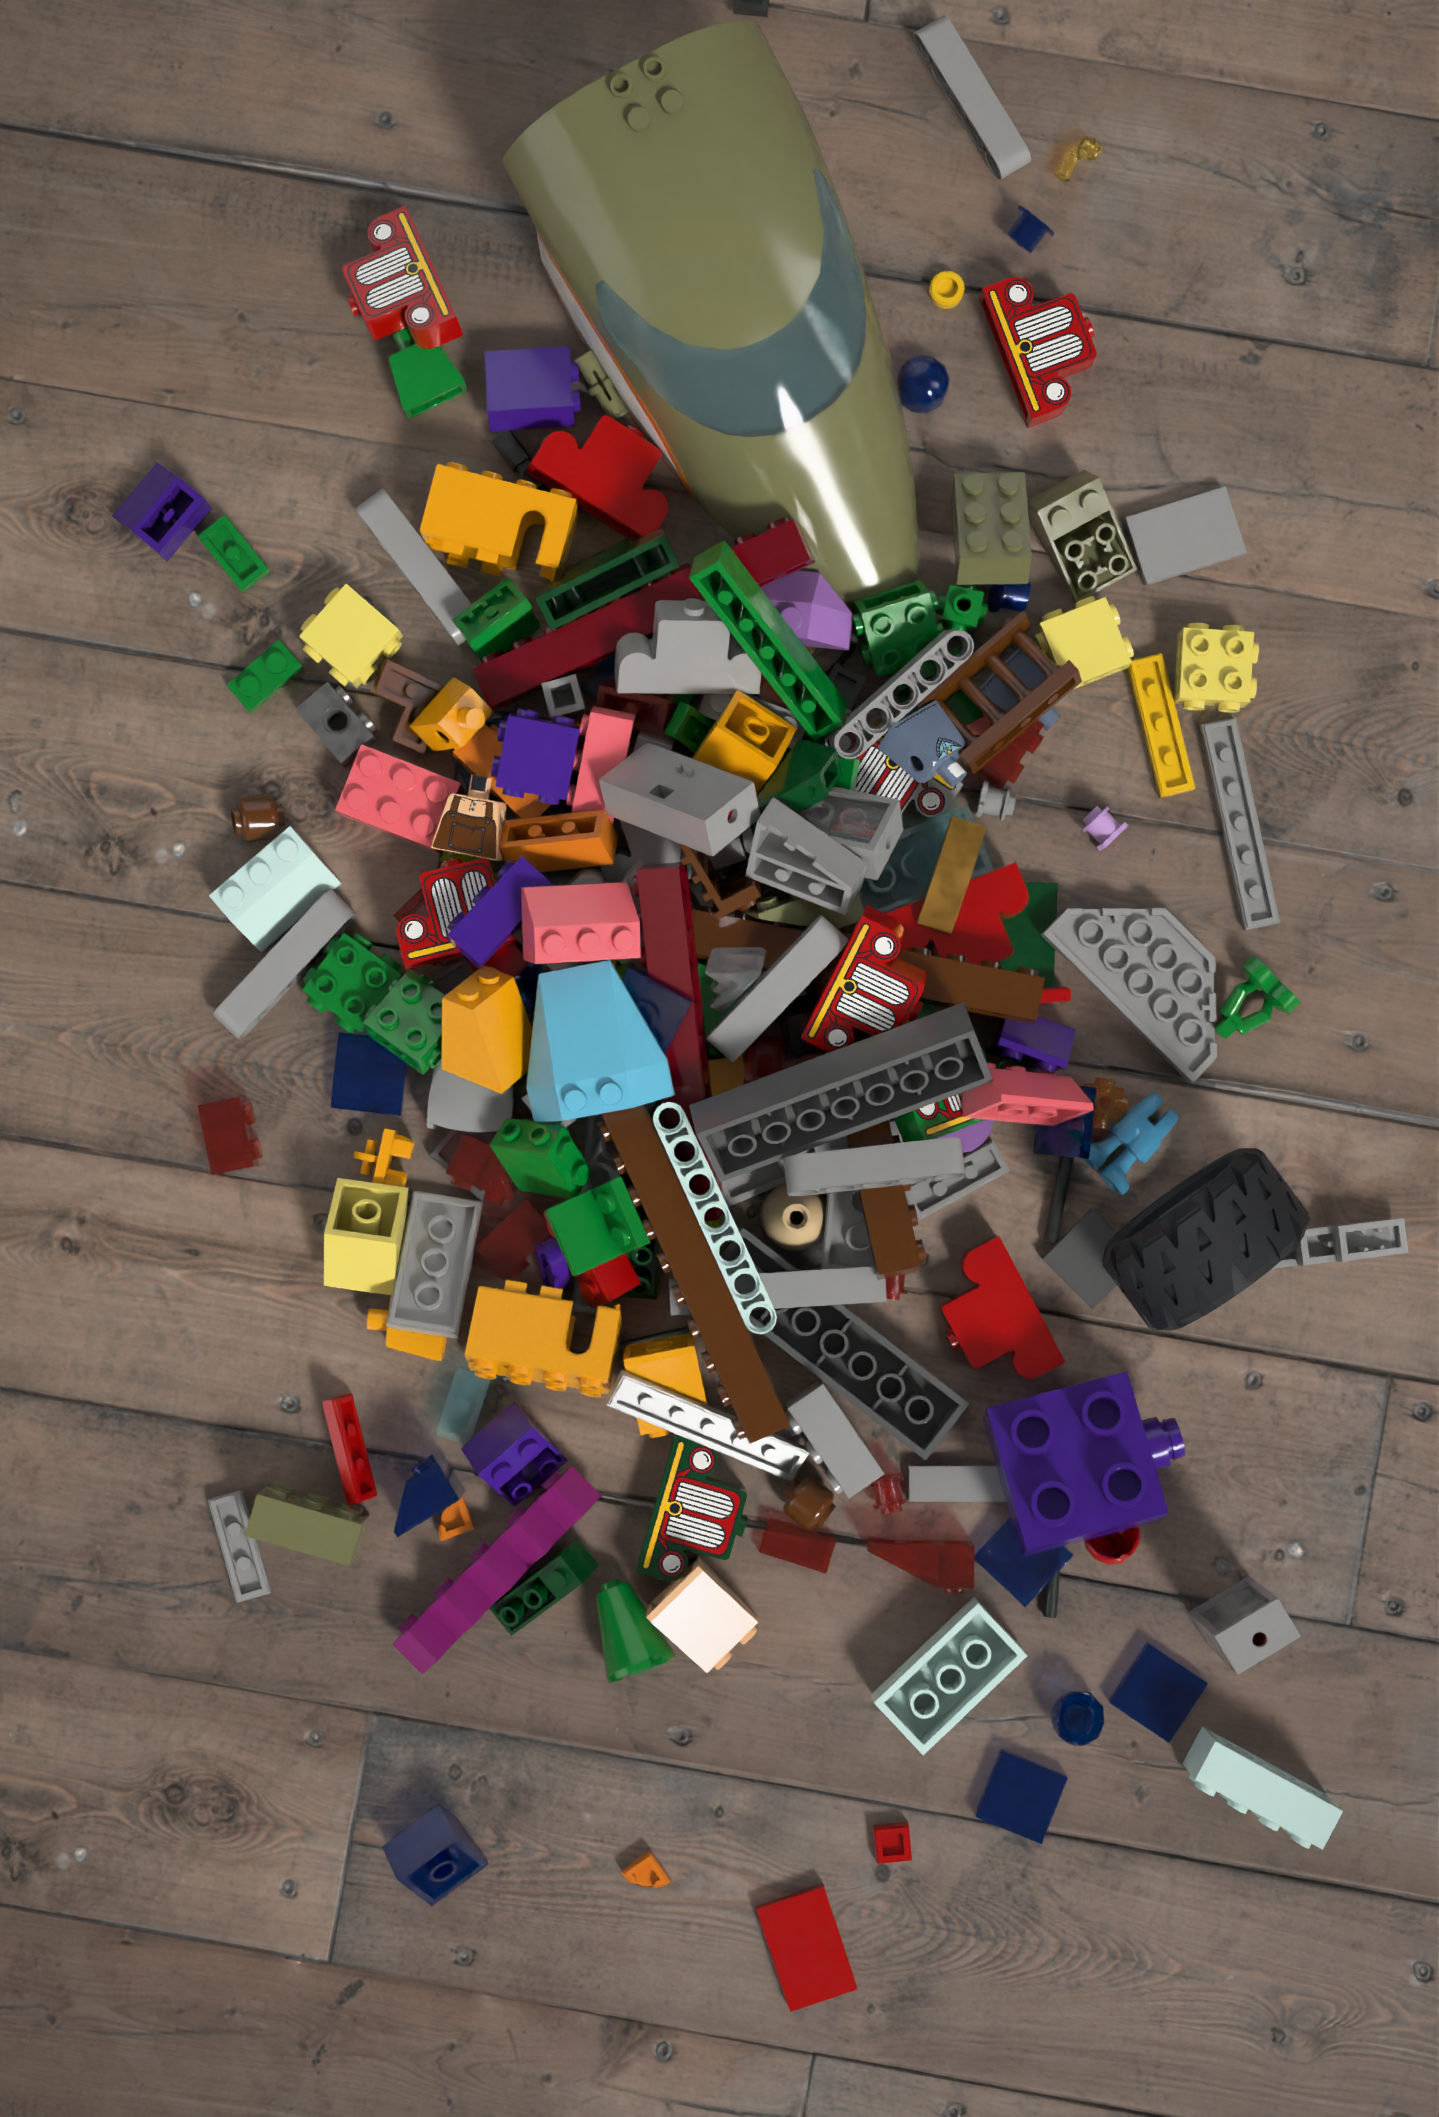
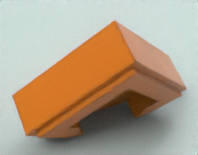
(455, 1520)
(646, 1872)

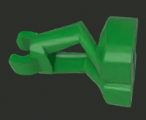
(1275, 995)

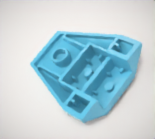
(591, 1047)

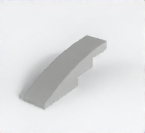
(1349, 1242)

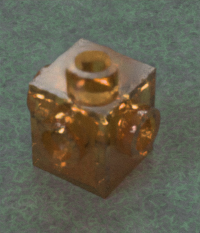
(1117, 1102)

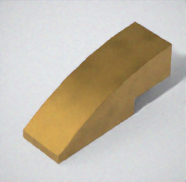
(951, 874)

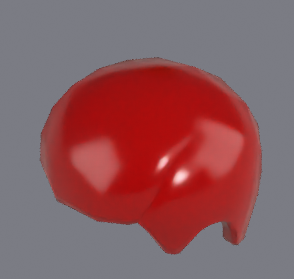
(1114, 1547)

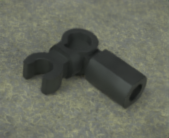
(515, 455)

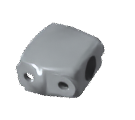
(466, 1105)

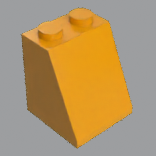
(746, 740)
(486, 1030)
(670, 1364)

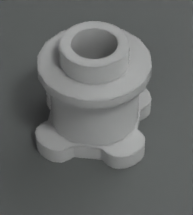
(995, 801)

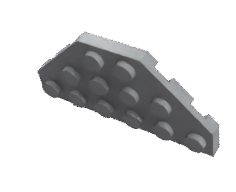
(1149, 975)

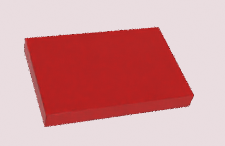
(806, 1947)

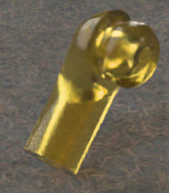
(1082, 148)

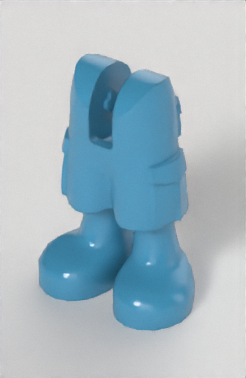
(1138, 1136)

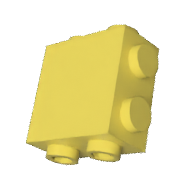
(350, 637)
(1086, 638)
(1215, 667)

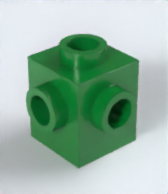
(962, 620)

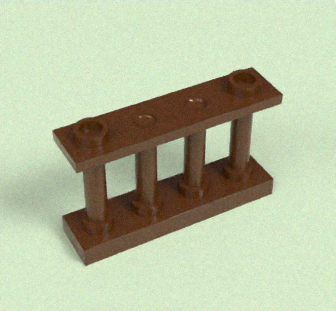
(1031, 702)

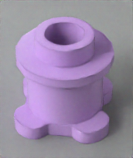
(1102, 826)

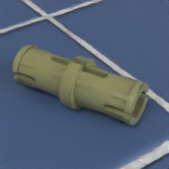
(587, 364)

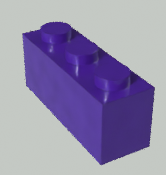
(495, 913)

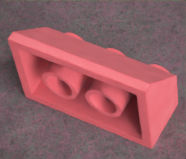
(579, 923)
(1026, 1097)

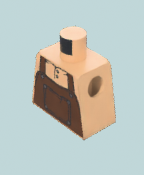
(472, 822)

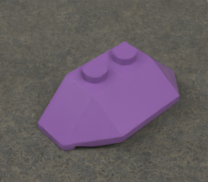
(812, 609)

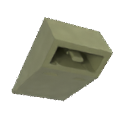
(1081, 534)
(790, 909)

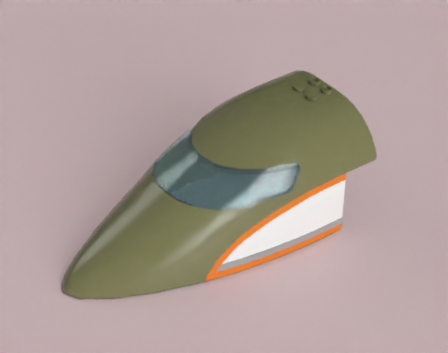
(728, 297)

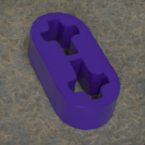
(553, 1265)

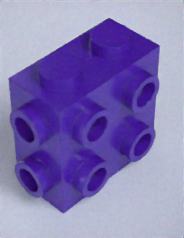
(536, 756)

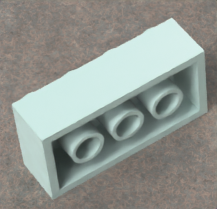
(948, 1675)
(1262, 1788)

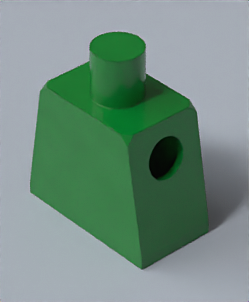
(423, 376)

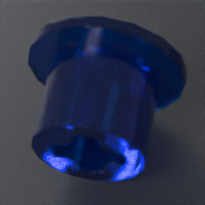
(1028, 230)
(1009, 596)

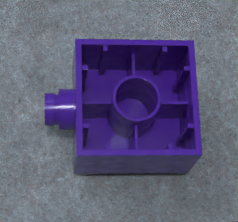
(1080, 1462)

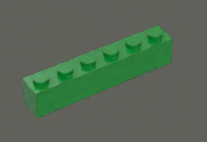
(768, 640)

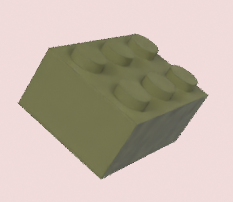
(991, 528)
(307, 1524)

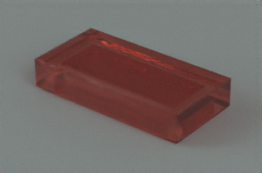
(797, 1545)

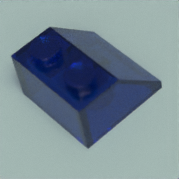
(427, 1492)
(434, 1855)

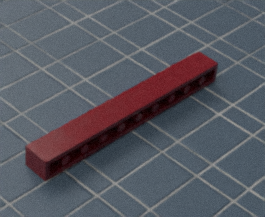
(596, 633)
(672, 960)

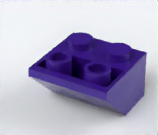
(162, 511)
(1042, 1043)
(513, 1454)

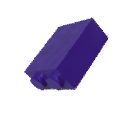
(531, 388)

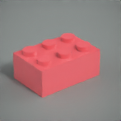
(395, 797)

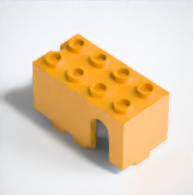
(489, 518)
(532, 1339)

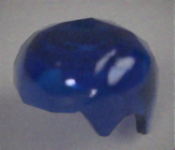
(922, 383)
(1078, 1718)

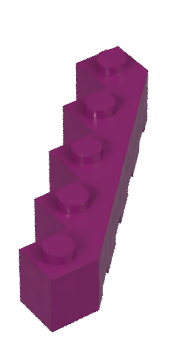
(495, 1568)

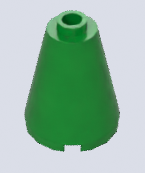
(627, 1636)

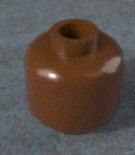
(257, 818)
(808, 1502)

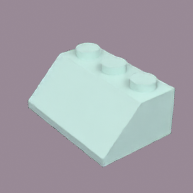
(274, 889)

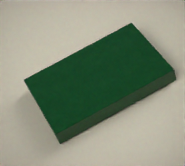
(1025, 929)

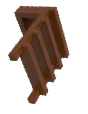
(727, 893)

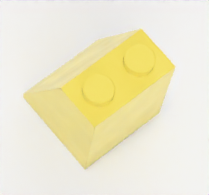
(364, 1236)

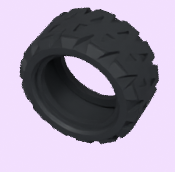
(1206, 1240)

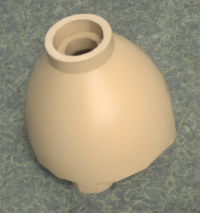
(777, 1225)

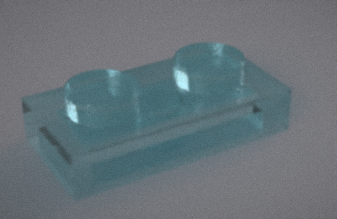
(462, 1406)

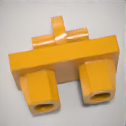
(391, 1145)

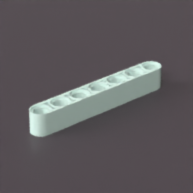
(715, 1236)

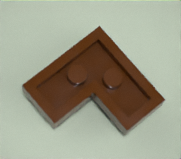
(410, 692)

